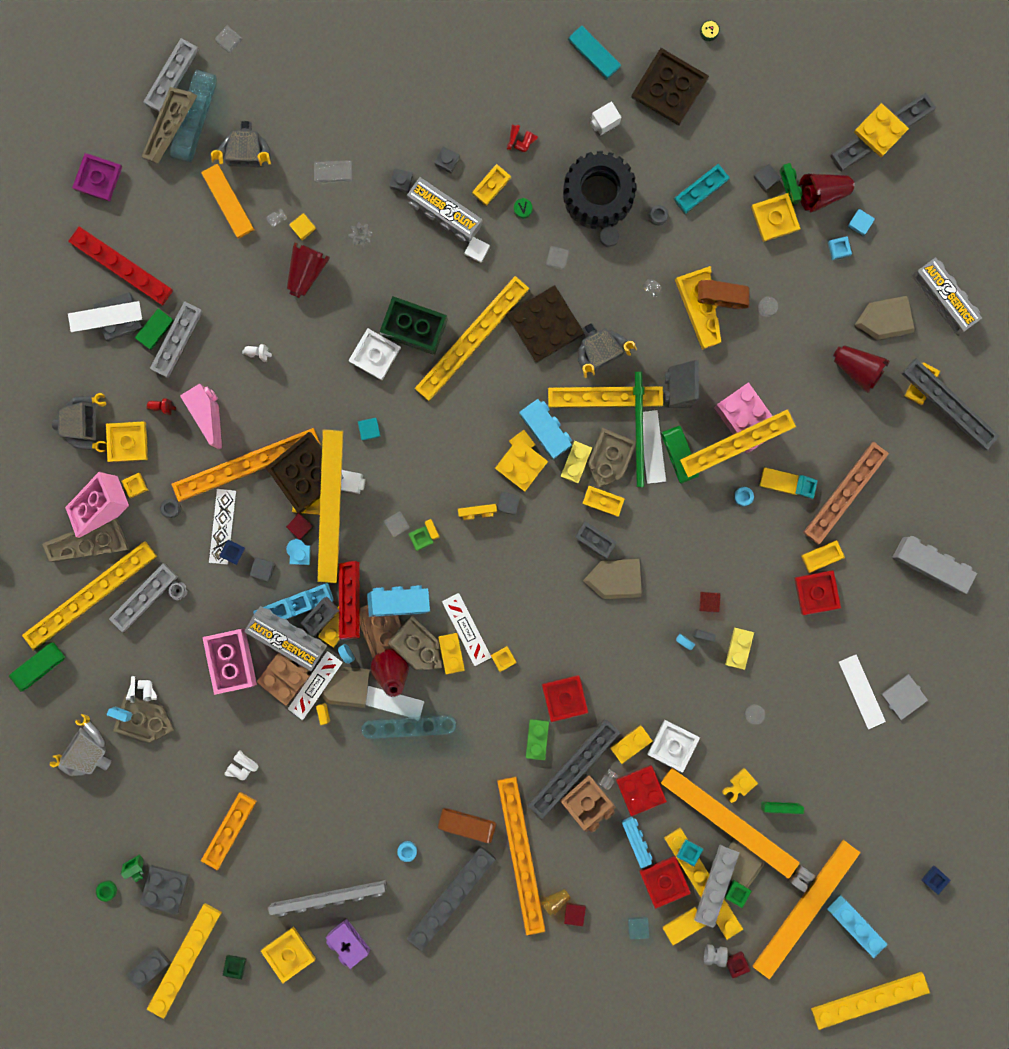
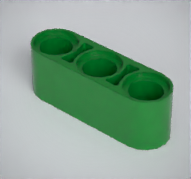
(677, 449)
(37, 667)

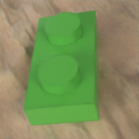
(537, 739)

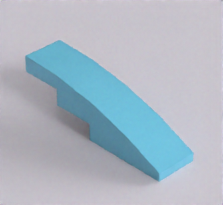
(300, 602)

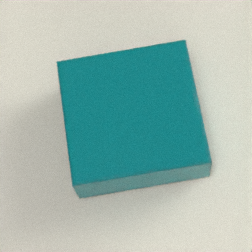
(369, 429)
(806, 486)
(689, 852)

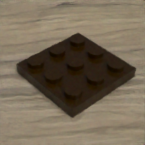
(670, 86)
(545, 324)
(299, 472)

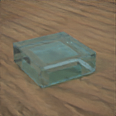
(638, 928)

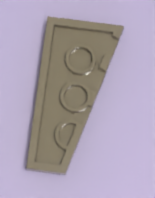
(168, 122)
(102, 540)

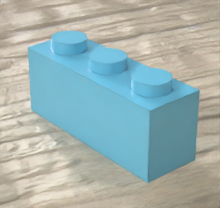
(546, 428)
(398, 601)
(857, 926)

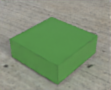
(421, 538)

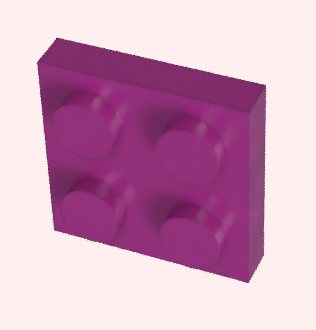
(97, 177)

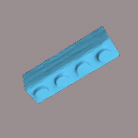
(638, 846)

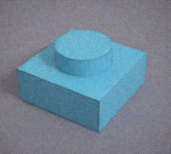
(300, 554)

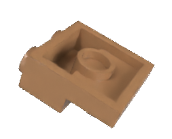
(283, 678)
(588, 804)

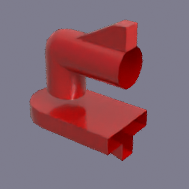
(522, 146)
(165, 406)

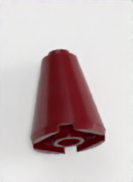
(823, 190)
(304, 269)
(860, 366)
(390, 672)

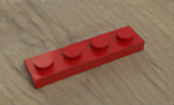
(349, 600)

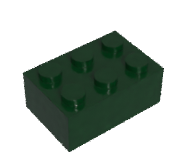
(413, 325)

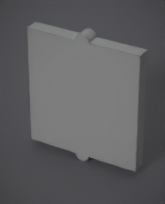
(904, 697)

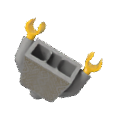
(83, 752)

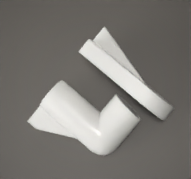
(262, 351)
(146, 685)
(249, 765)

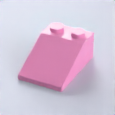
(205, 411)
(96, 504)

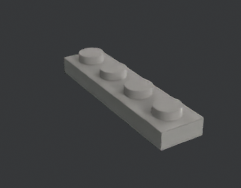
(171, 73)
(176, 339)
(143, 597)
(716, 886)

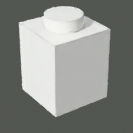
(605, 118)
(352, 482)

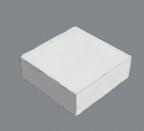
(477, 250)

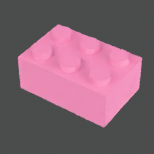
(742, 410)
(229, 661)

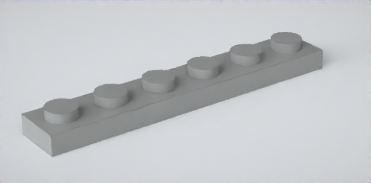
(319, 900)

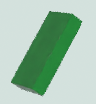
(154, 329)
(781, 807)

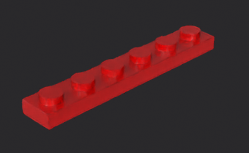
(120, 265)

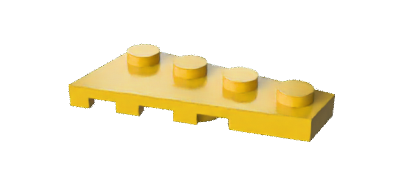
(701, 315)

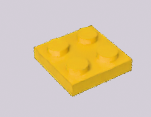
(881, 130)
(775, 217)
(126, 442)
(521, 464)
(288, 954)

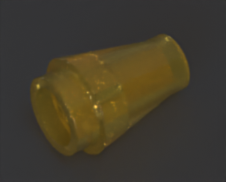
(555, 902)

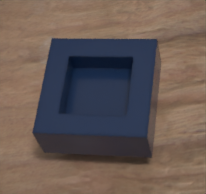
(232, 552)
(935, 880)

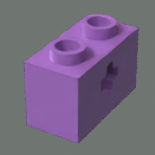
(346, 934)

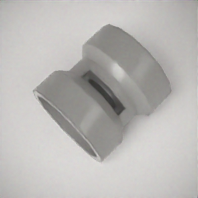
(804, 874)
(715, 955)

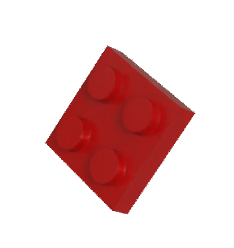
(817, 592)
(565, 698)
(641, 790)
(665, 882)

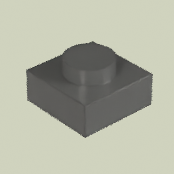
(447, 159)
(401, 180)

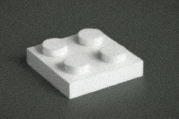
(374, 354)
(673, 745)

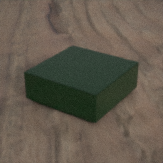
(234, 967)

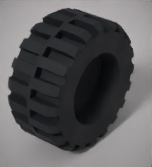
(603, 166)

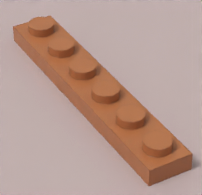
(845, 493)

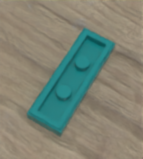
(594, 52)
(701, 188)

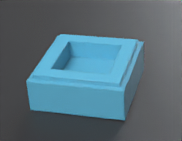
(861, 222)
(839, 248)
(119, 714)

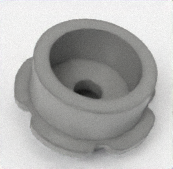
(172, 590)

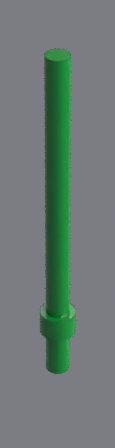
(639, 391)

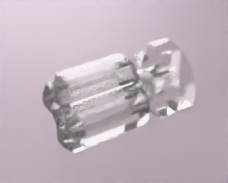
(274, 218)
(608, 781)

